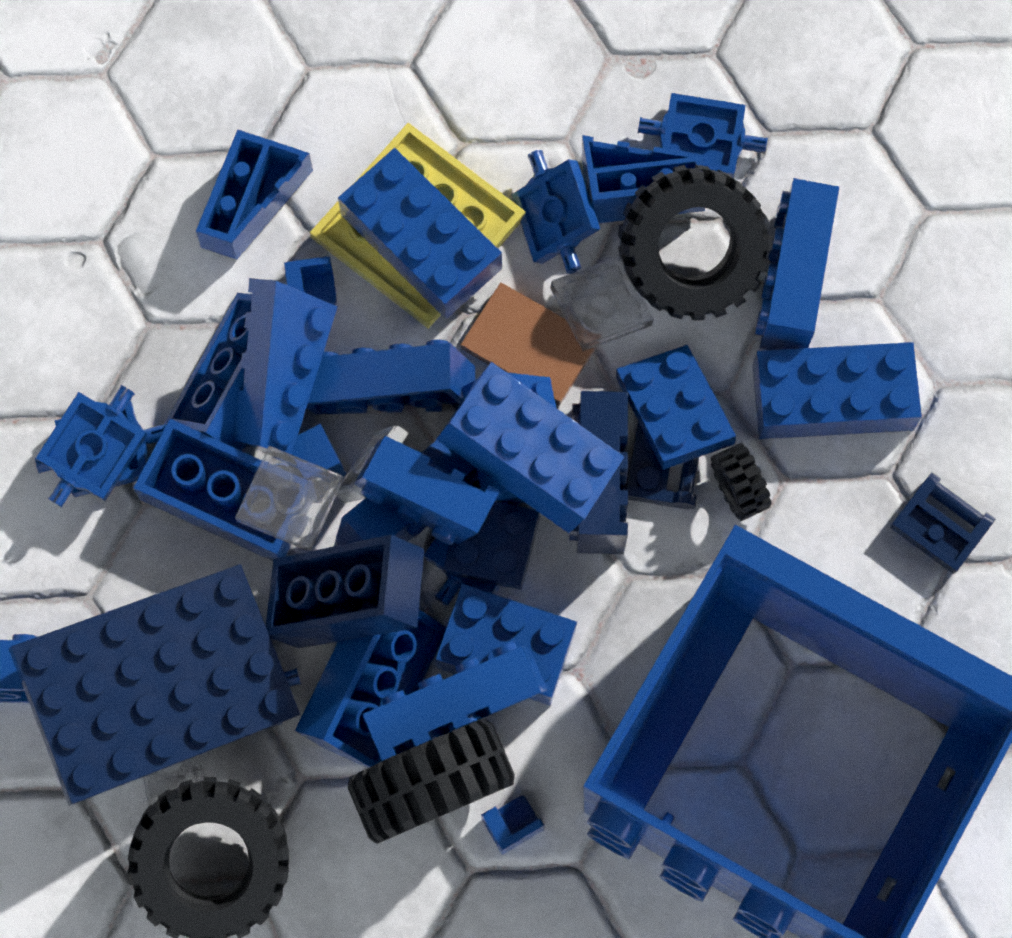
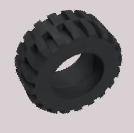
(726, 281)
(430, 780)
(208, 915)

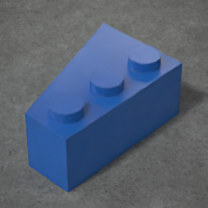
(619, 170)
(250, 192)
(424, 491)

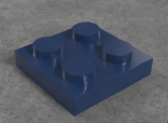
(499, 550)

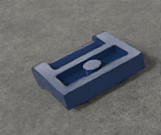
(649, 481)
(937, 533)

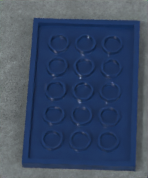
(153, 683)

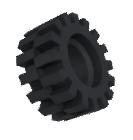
(741, 481)

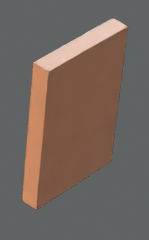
(527, 340)

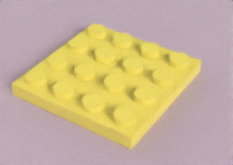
(474, 197)

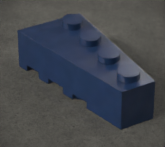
(605, 525)

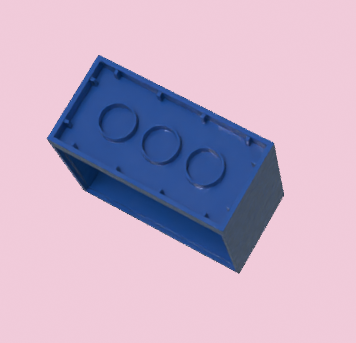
(857, 634)

